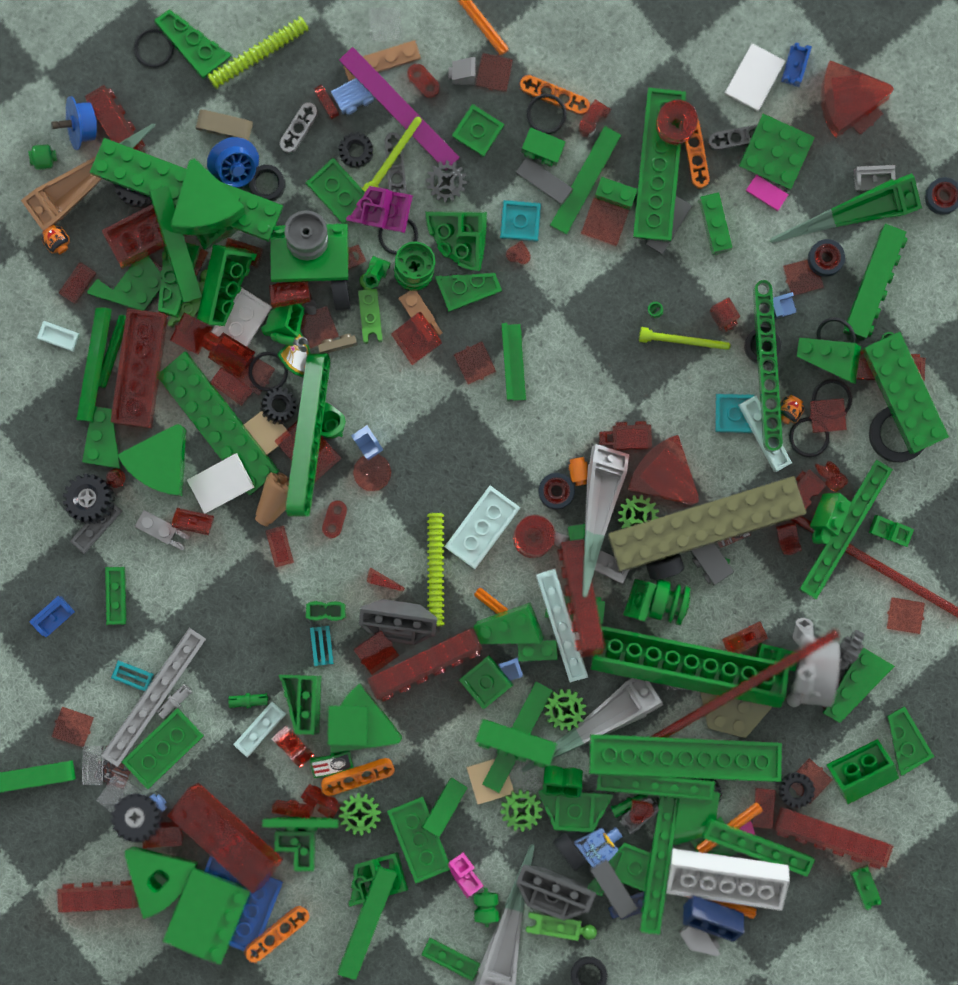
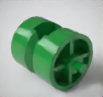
(486, 909)

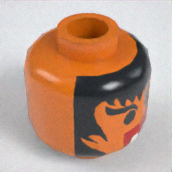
(55, 239)
(791, 409)

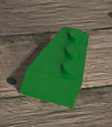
(832, 356)
(510, 627)
(304, 701)

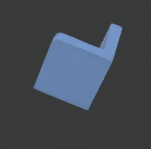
(783, 305)
(367, 442)
(511, 669)

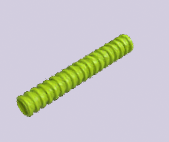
(258, 52)
(435, 566)

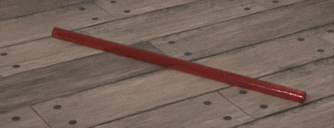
(890, 573)
(748, 684)

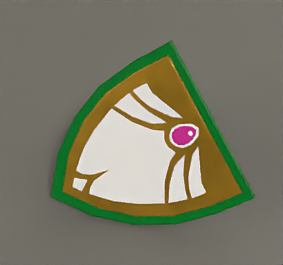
(293, 358)

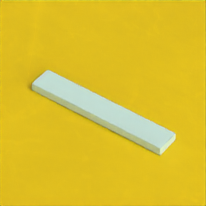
(561, 625)

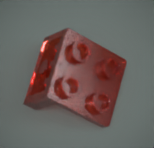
(289, 293)

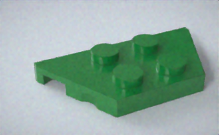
(575, 813)
(294, 823)

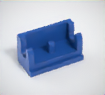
(796, 64)
(52, 616)

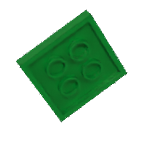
(776, 151)

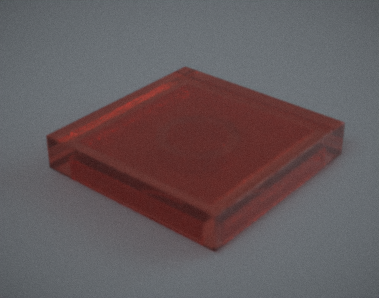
(604, 222)
(416, 338)

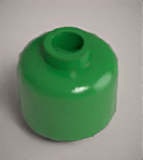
(42, 156)

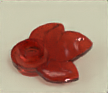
(834, 479)

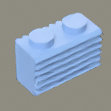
(351, 96)

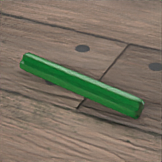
(112, 351)

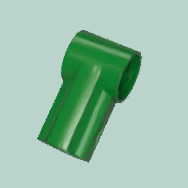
(375, 272)

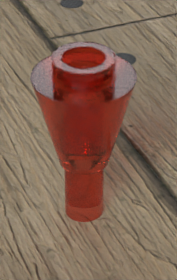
(115, 478)

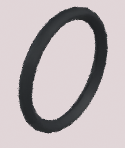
(140, 59)
(552, 97)
(395, 252)
(837, 320)
(251, 375)
(839, 383)
(800, 452)

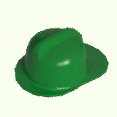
(333, 422)

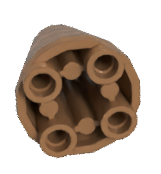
(273, 498)

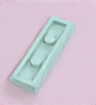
(259, 729)

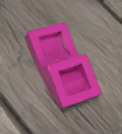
(463, 874)

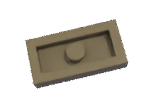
(344, 342)

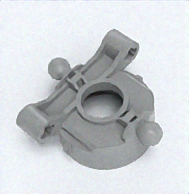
(817, 672)

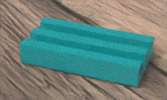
(329, 644)
(117, 670)

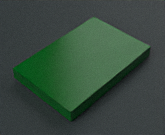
(336, 190)

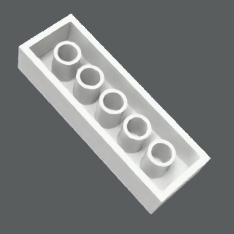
(727, 879)

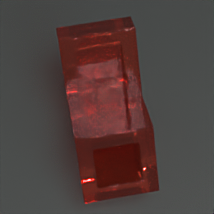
(293, 746)

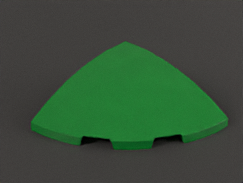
(459, 236)

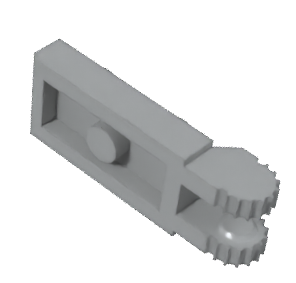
(160, 529)

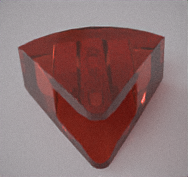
(850, 96)
(665, 474)

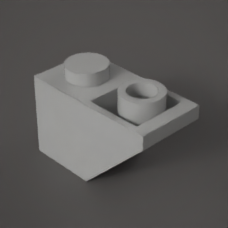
(699, 941)

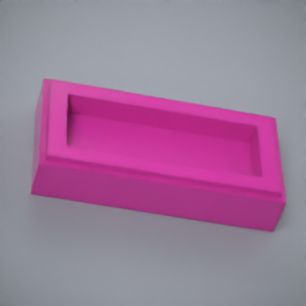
(767, 192)

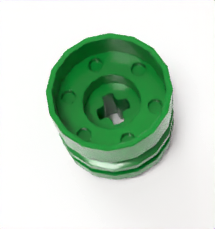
(416, 256)
(670, 602)

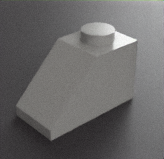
(463, 71)

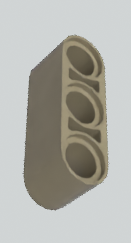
(223, 124)

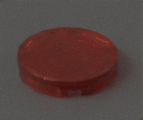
(378, 473)

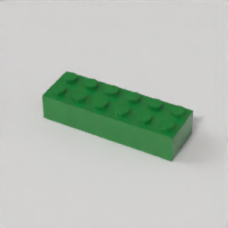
(905, 393)

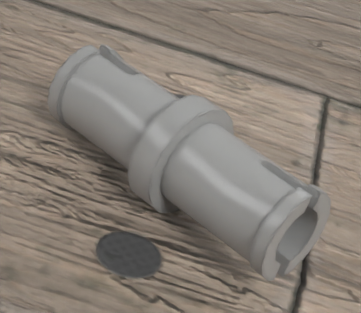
(174, 701)

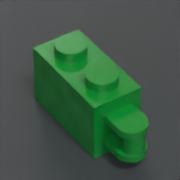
(829, 517)

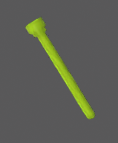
(394, 154)
(648, 335)

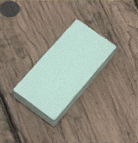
(58, 336)

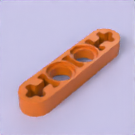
(557, 91)
(697, 151)
(356, 774)
(279, 937)

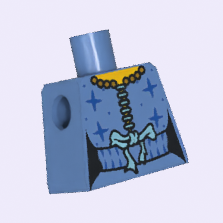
(598, 845)

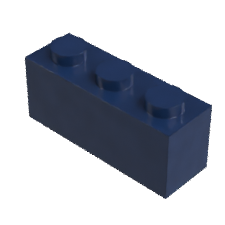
(713, 918)

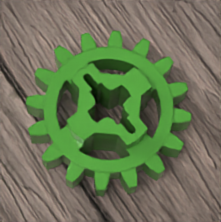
(630, 504)
(570, 701)
(515, 817)
(360, 822)

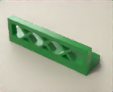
(513, 362)

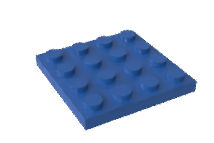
(256, 910)

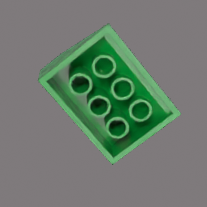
(327, 267)
(206, 915)

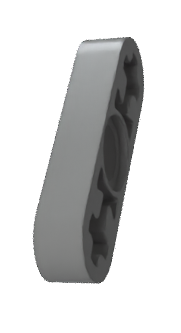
(286, 137)

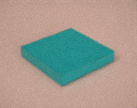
(520, 220)
(729, 415)

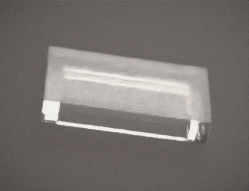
(92, 765)

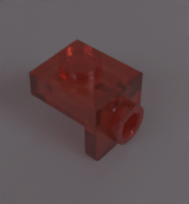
(788, 538)

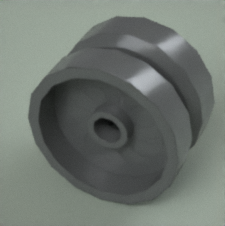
(306, 235)

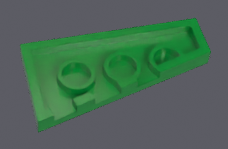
(192, 44)
(169, 295)
(857, 684)

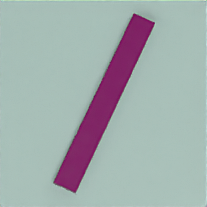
(397, 106)

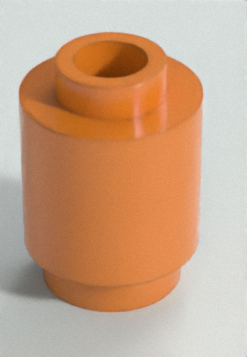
(578, 471)

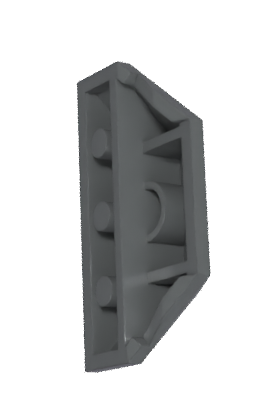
(398, 621)
(553, 892)

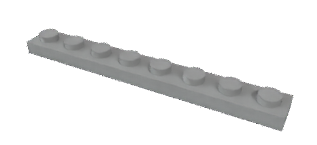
(153, 697)

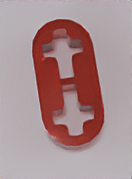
(326, 101)

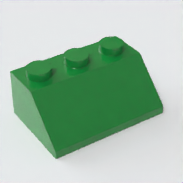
(863, 771)

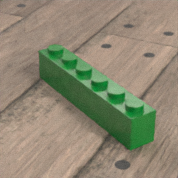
(874, 281)

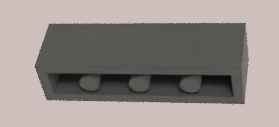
(712, 563)

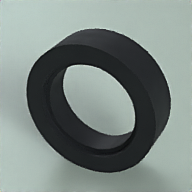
(878, 445)

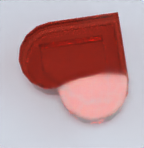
(518, 253)
(640, 811)

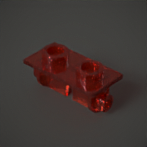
(328, 804)

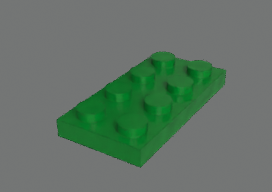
(163, 748)
(421, 849)

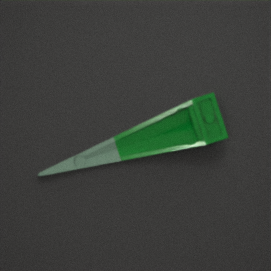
(884, 201)

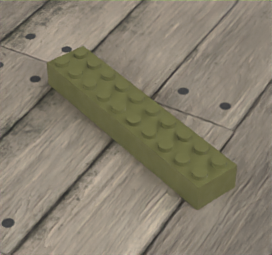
(706, 524)

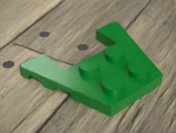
(136, 287)
(630, 866)

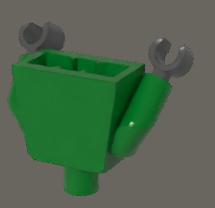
(285, 323)

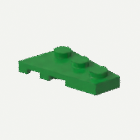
(467, 289)
(101, 440)
(907, 741)

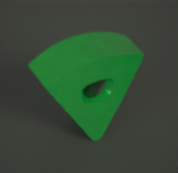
(204, 203)
(159, 460)
(380, 728)
(157, 878)

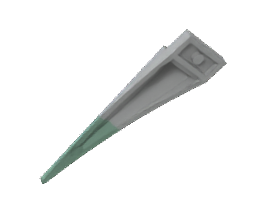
(604, 483)
(623, 707)
(501, 956)

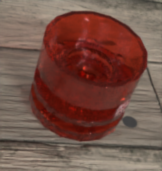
(681, 112)
(543, 530)

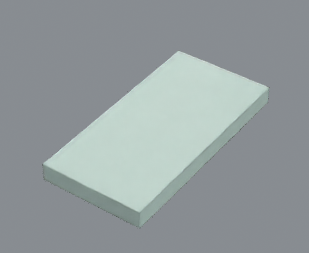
(482, 527)

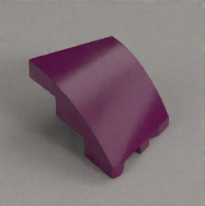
(382, 209)

